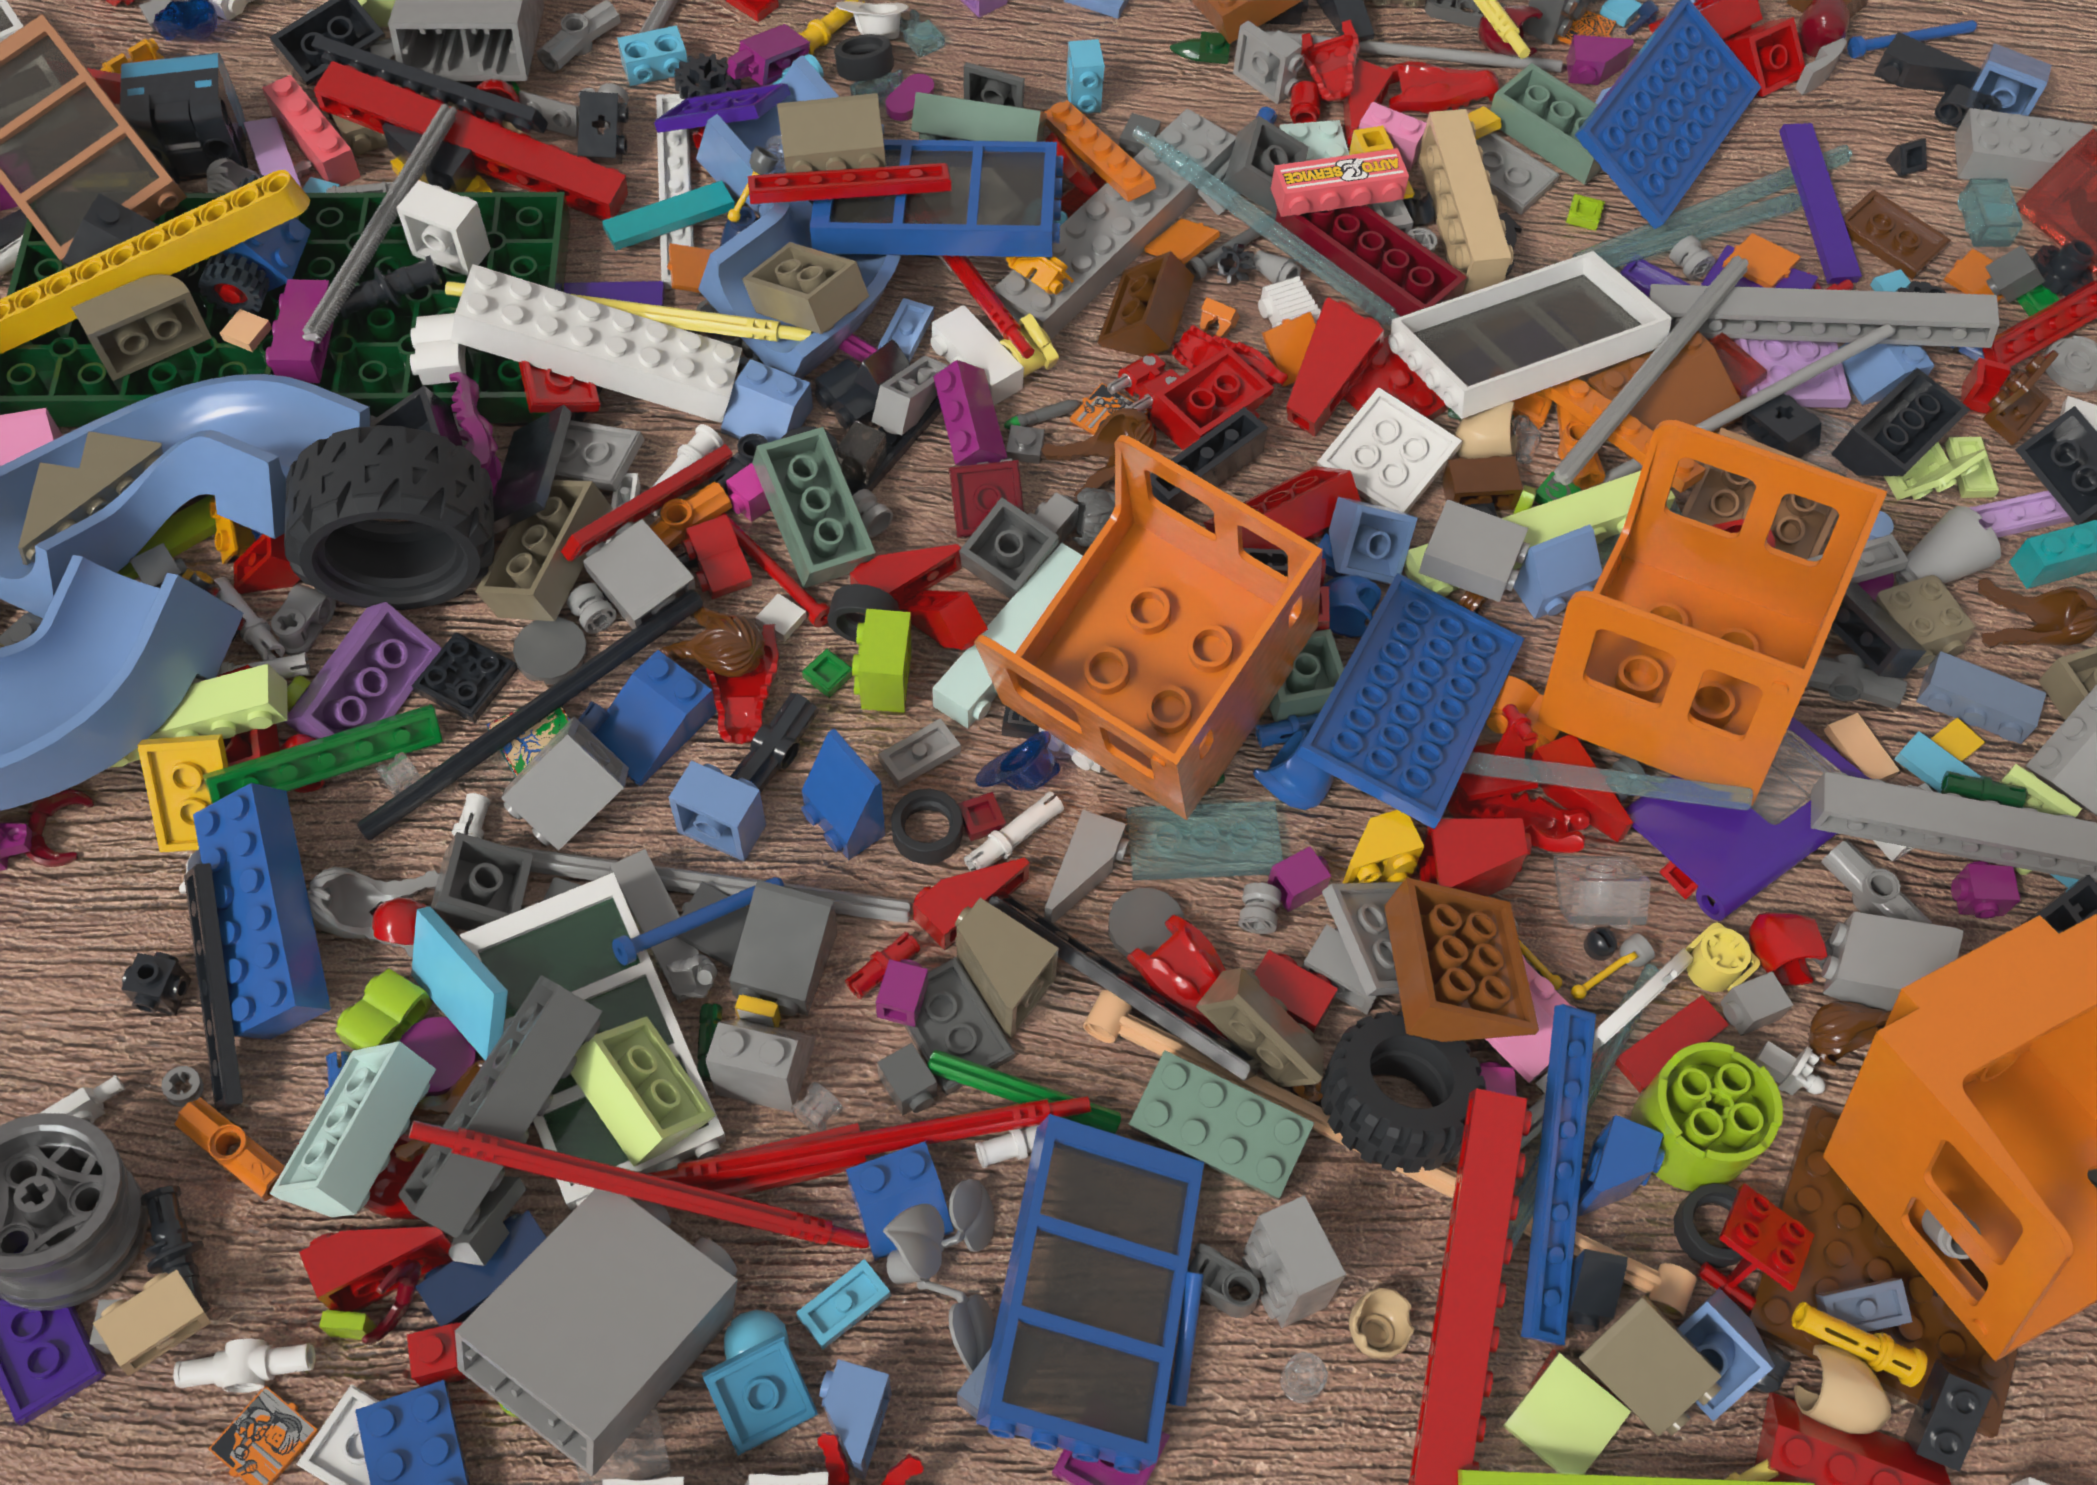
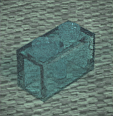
(1990, 212)

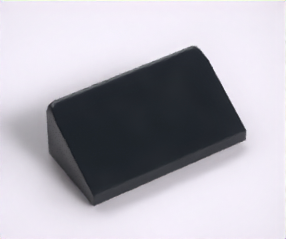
(881, 367)

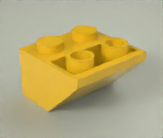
(1386, 850)

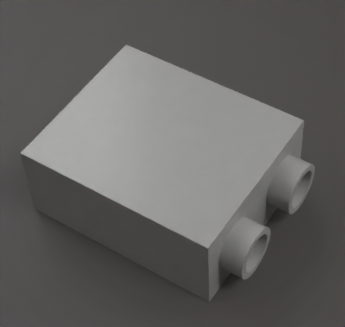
(467, 37)
(598, 1324)

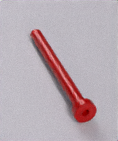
(817, 612)

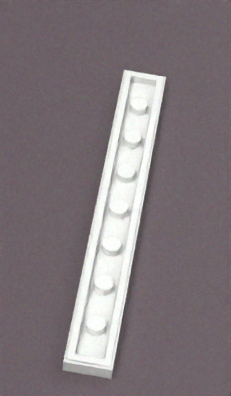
(674, 178)

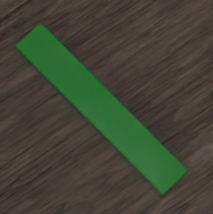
(330, 754)

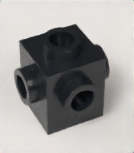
(156, 983)

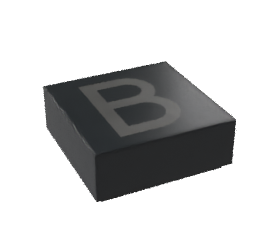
(1017, 726)

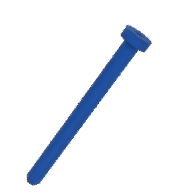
(1858, 45)
(626, 948)

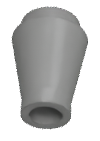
(1276, 267)

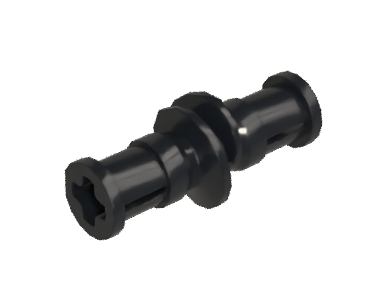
(390, 286)
(169, 1233)

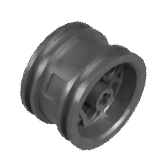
(45, 1205)

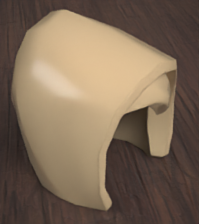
(1487, 433)
(1849, 1394)

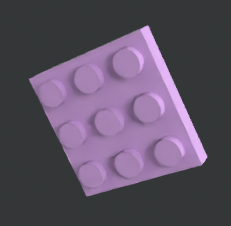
(1786, 357)

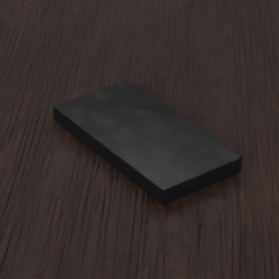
(530, 468)

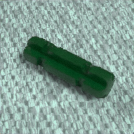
(709, 1017)

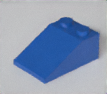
(655, 715)
(844, 798)

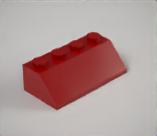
(1300, 504)
(1822, 1455)

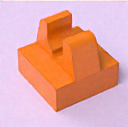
(1223, 314)

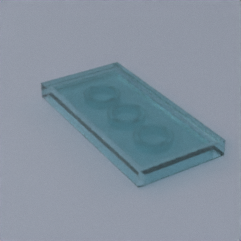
(1211, 843)

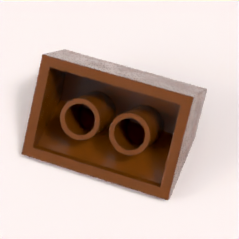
(1147, 306)

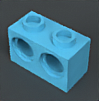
(651, 55)
(1085, 75)

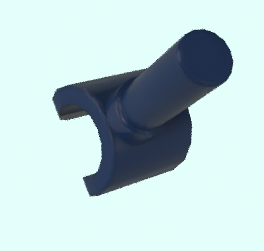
(1648, 15)

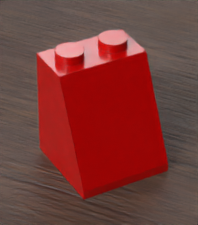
(1474, 854)

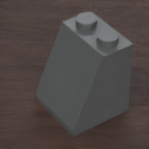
(784, 947)

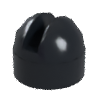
(1597, 947)

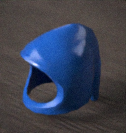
(1351, 604)
(1293, 778)

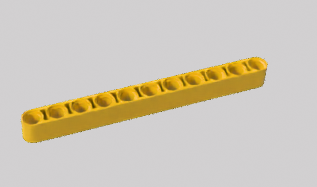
(154, 252)

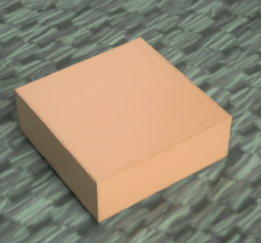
(246, 330)

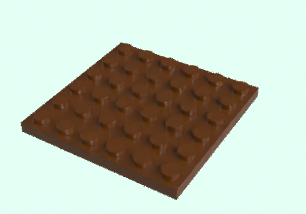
(1855, 1251)

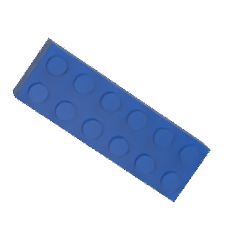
(262, 912)

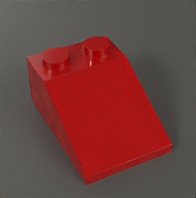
(1207, 397)
(353, 1263)

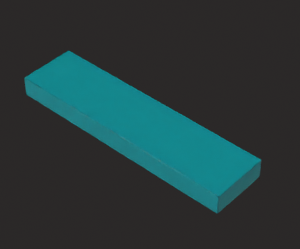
(668, 215)

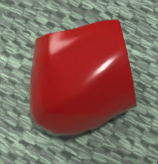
(1783, 943)

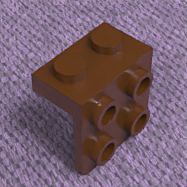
(2022, 402)

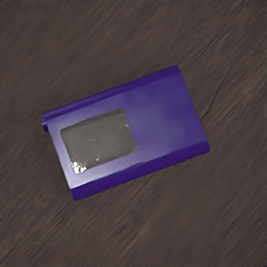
(1742, 851)

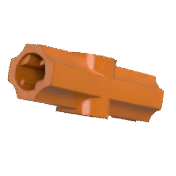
(1570, 433)
(695, 509)

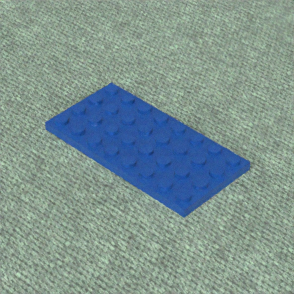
(1668, 112)
(1412, 700)

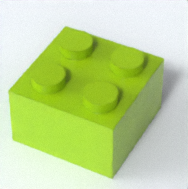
(883, 660)

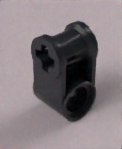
(1958, 100)

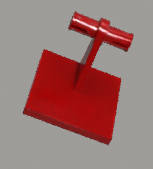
(1512, 744)
(1765, 1240)

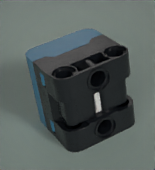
(185, 112)

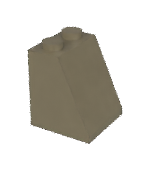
(1004, 963)
(1652, 1367)

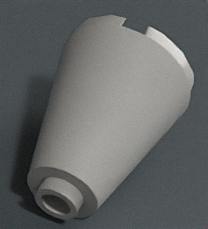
(1952, 549)

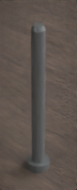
(1199, 266)

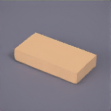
(1861, 747)

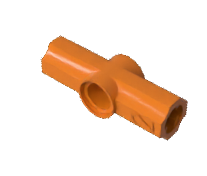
(216, 1134)

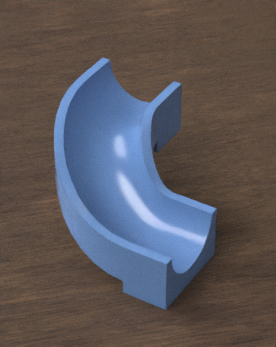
(726, 157)
(216, 439)
(101, 675)

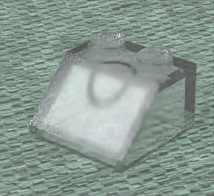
(1601, 891)

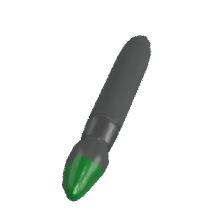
(1043, 414)

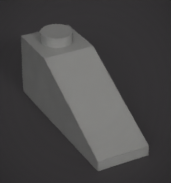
(907, 396)
(1087, 862)

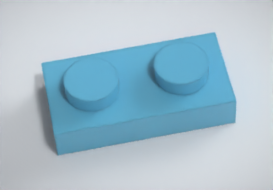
(843, 1304)

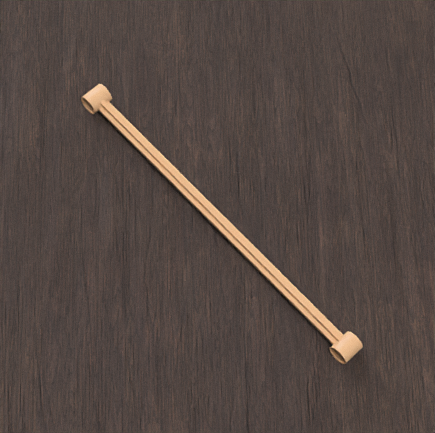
(1110, 1016)

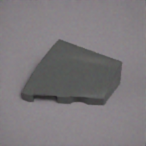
(488, 1232)

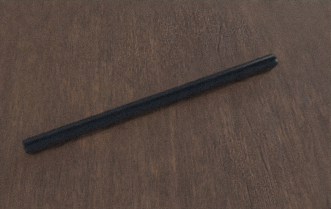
(528, 715)

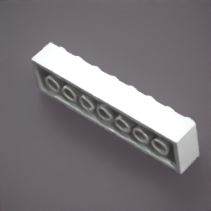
(595, 343)

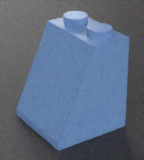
(2012, 79)

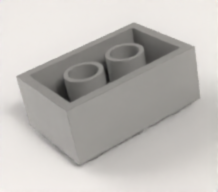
(1292, 1262)

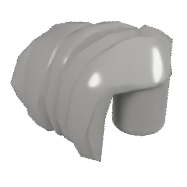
(692, 976)

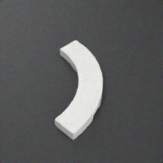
(1636, 1002)

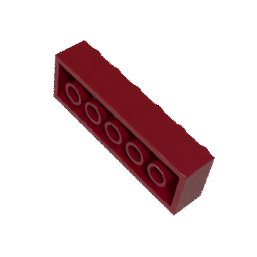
(1378, 256)

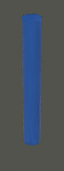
(1186, 1338)

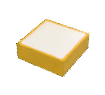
(757, 1010)

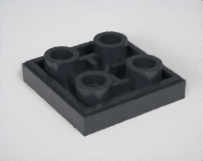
(464, 677)

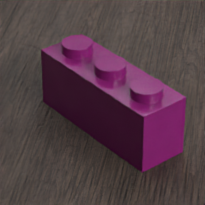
(290, 352)
(969, 414)

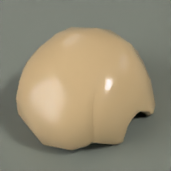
(1381, 1323)

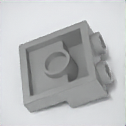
(1267, 61)

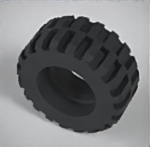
(1378, 1124)

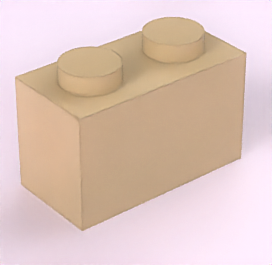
(151, 1321)

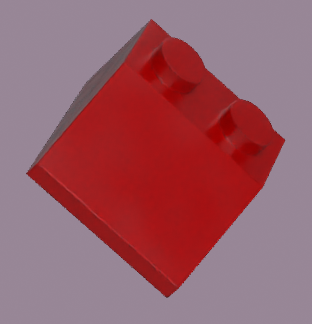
(1770, 54)

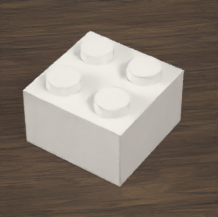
(443, 227)

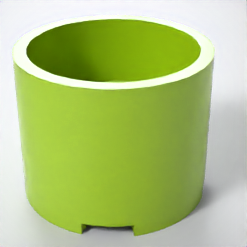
(1712, 1113)

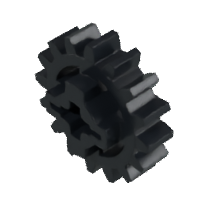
(704, 77)

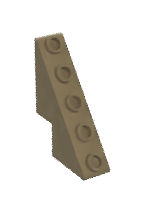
(72, 494)

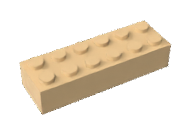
(1463, 200)

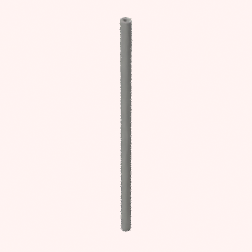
(1443, 54)
(1773, 390)

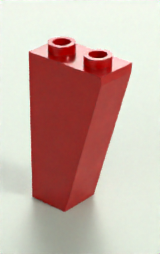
(1332, 364)

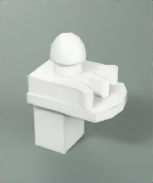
(1791, 1071)

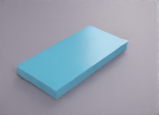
(458, 982)

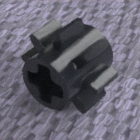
(1244, 263)

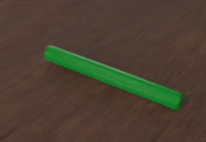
(1015, 1088)

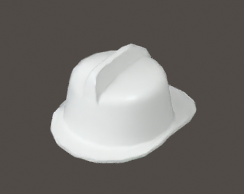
(876, 18)

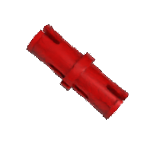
(873, 972)

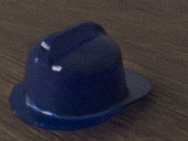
(1023, 766)

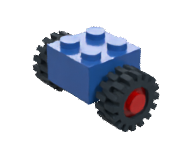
(253, 267)

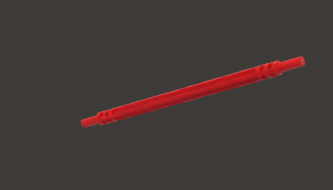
(989, 303)
(871, 1141)
(637, 1185)

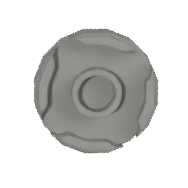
(2075, 365)

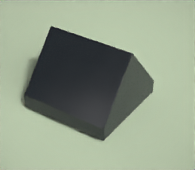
(1908, 157)

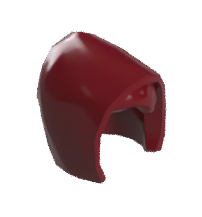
(1822, 24)
(1492, 40)

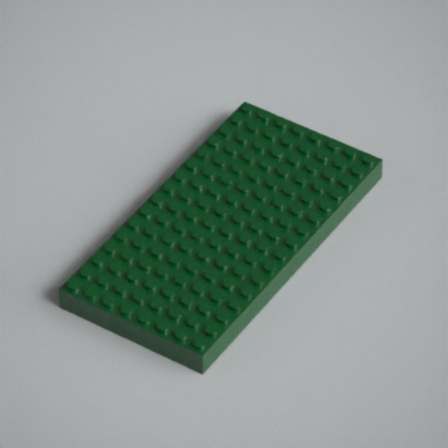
(365, 353)

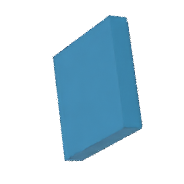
(759, 1393)

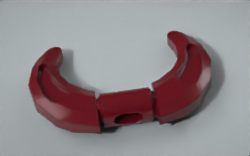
(39, 812)
(407, 1274)

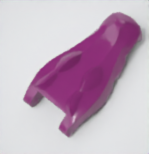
(475, 427)

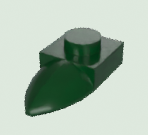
(1208, 48)

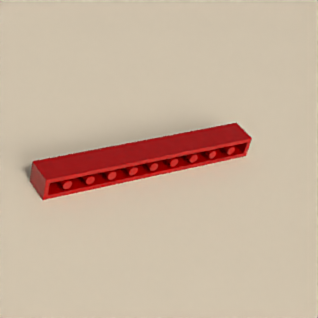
(495, 149)
(1470, 1288)

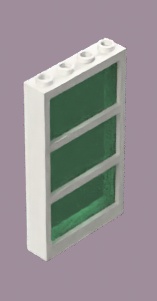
(572, 946)

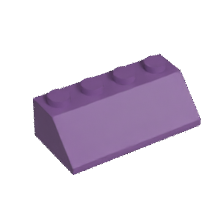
(365, 675)

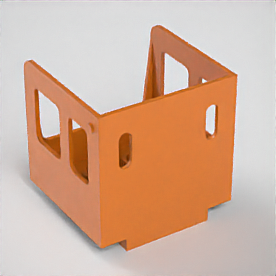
(1704, 632)
(1164, 636)
(1988, 1105)

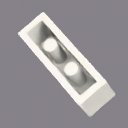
(966, 339)

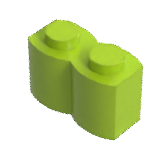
(384, 1013)

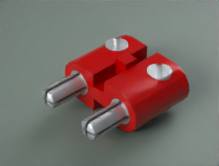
(1143, 378)

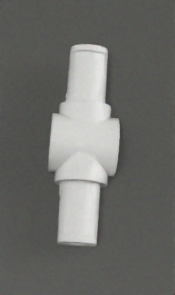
(244, 1365)

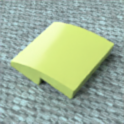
(1566, 1418)

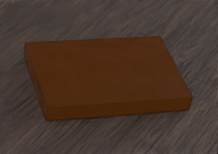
(1894, 234)

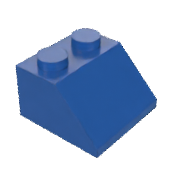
(1619, 1163)
(890, 1186)

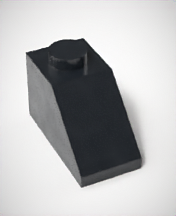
(1595, 1289)

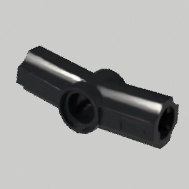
(778, 742)

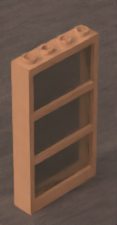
(69, 140)

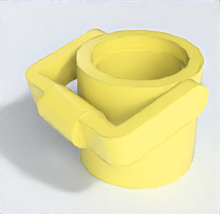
(1044, 351)
(1720, 959)

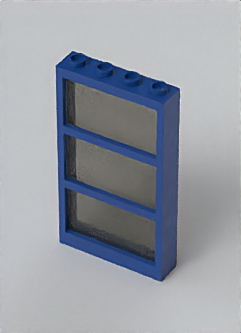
(996, 204)
(1092, 1296)

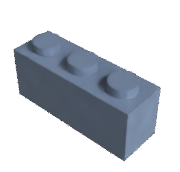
(1981, 697)

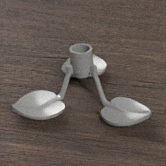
(918, 1256)

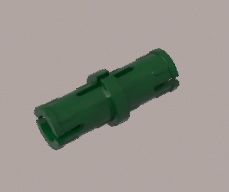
(1983, 789)

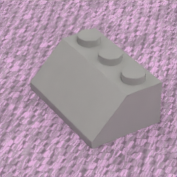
(2070, 756)

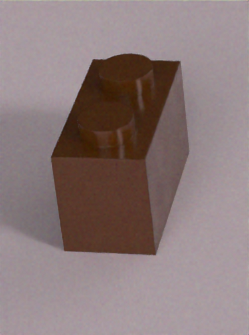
(1483, 481)

